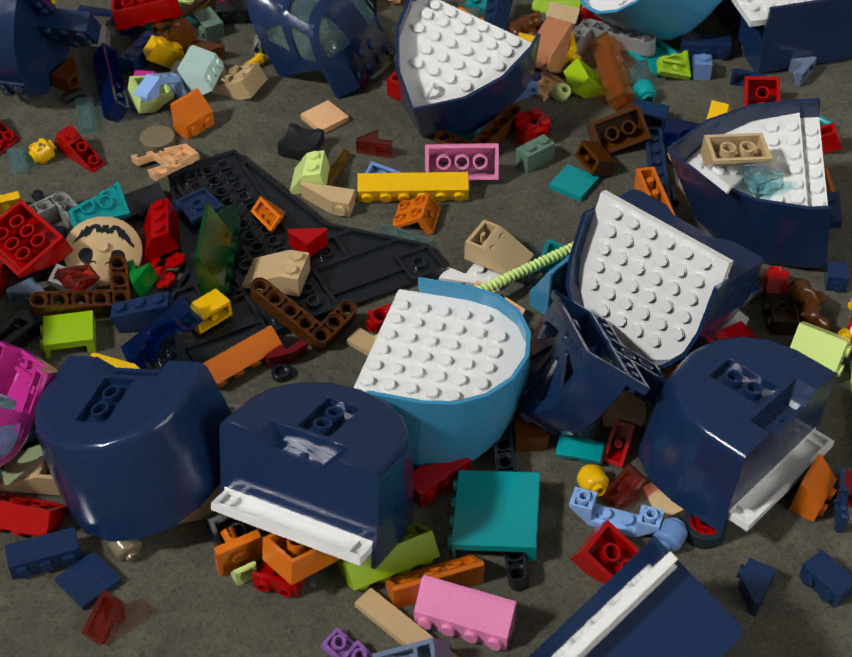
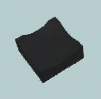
(300, 141)

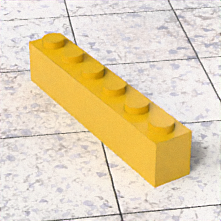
(406, 186)

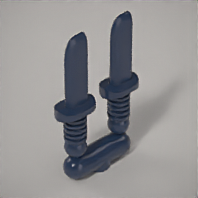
(841, 502)

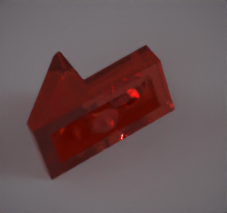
(371, 145)
(77, 277)
(624, 488)
(104, 615)

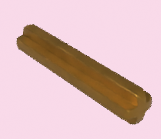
(337, 166)

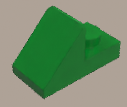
(141, 276)

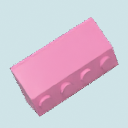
(477, 159)
(465, 613)

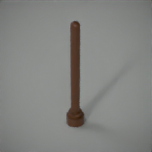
(160, 27)

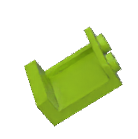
(68, 331)

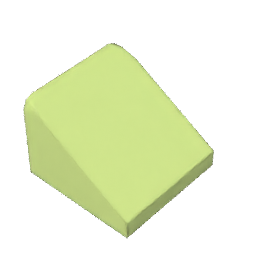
(244, 573)

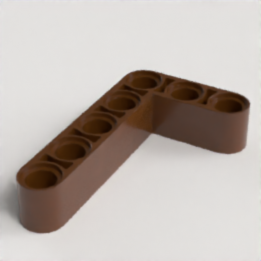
(494, 132)
(88, 297)
(302, 317)

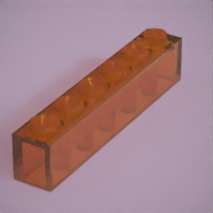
(612, 71)

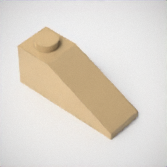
(330, 198)

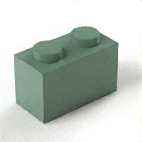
(208, 23)
(535, 153)

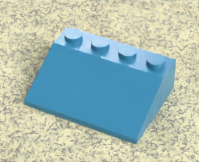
(554, 279)

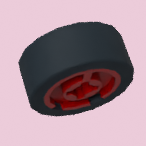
(702, 535)

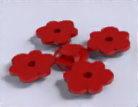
(165, 279)

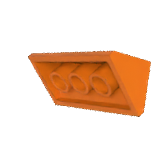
(464, 571)

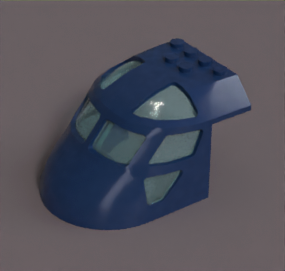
(328, 35)

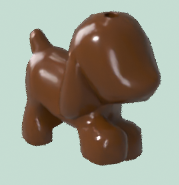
(526, 24)
(808, 302)

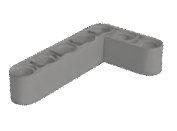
(590, 29)
(55, 207)

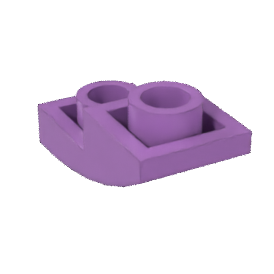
(340, 645)

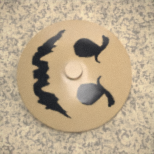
(98, 240)

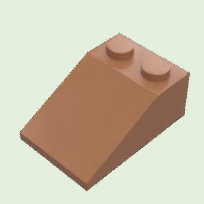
(553, 44)

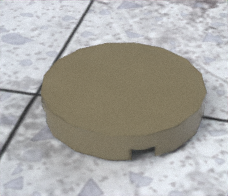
(157, 138)

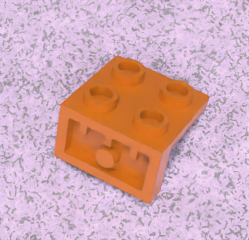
(419, 209)

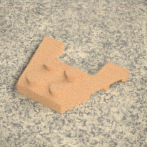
(170, 159)

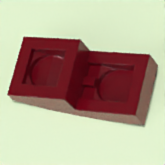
(283, 355)

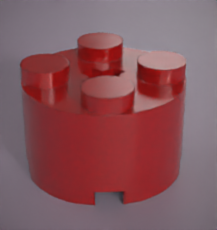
(531, 125)

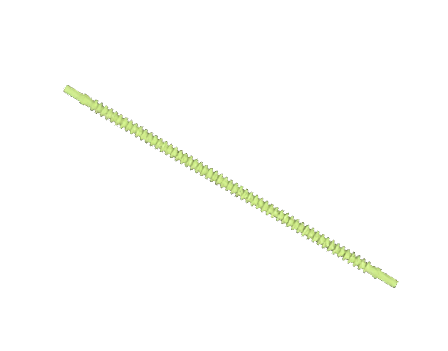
(524, 270)

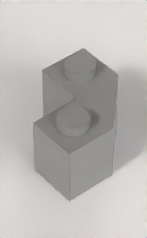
(107, 29)

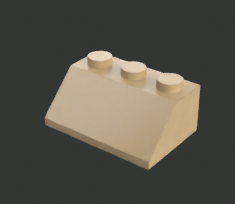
(735, 149)

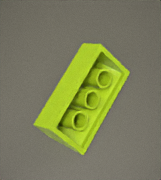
(414, 549)

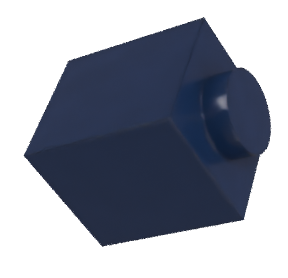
(836, 276)

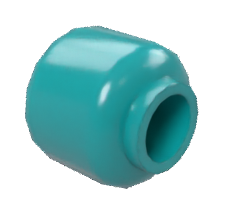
(644, 90)

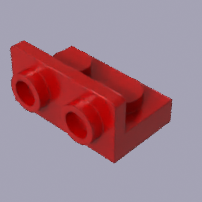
(268, 579)

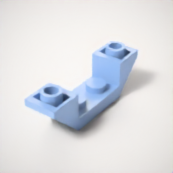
(150, 85)
(630, 524)

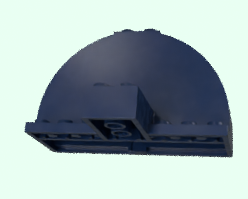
(580, 369)

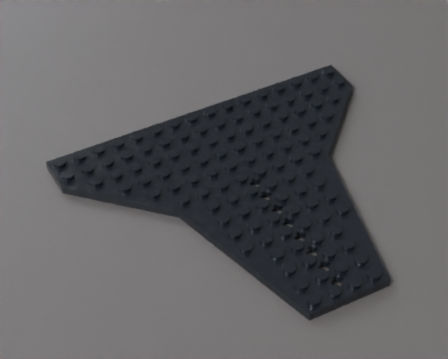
(351, 267)

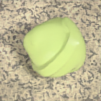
(561, 92)

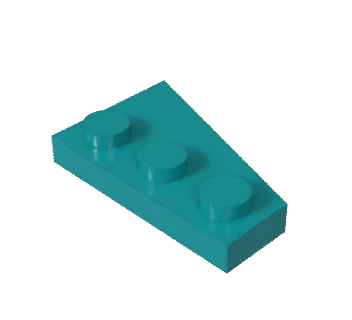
(106, 203)

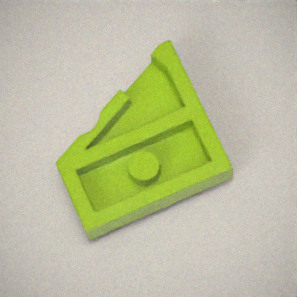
(674, 65)

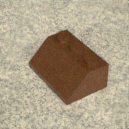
(619, 129)

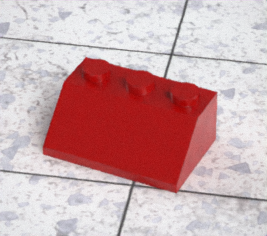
(160, 230)
(30, 515)

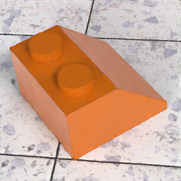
(191, 114)
(814, 490)

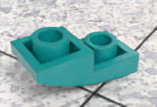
(581, 449)

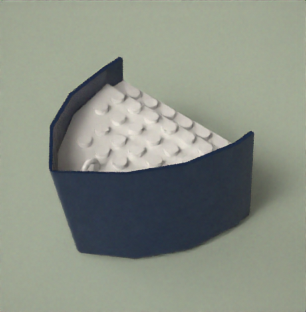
(457, 67)
(782, 226)

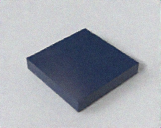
(192, 205)
(87, 580)

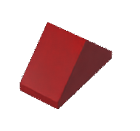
(308, 239)

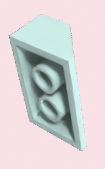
(200, 69)

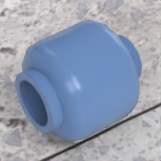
(671, 533)

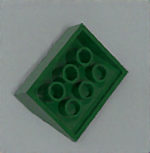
(214, 254)

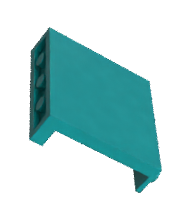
(495, 512)

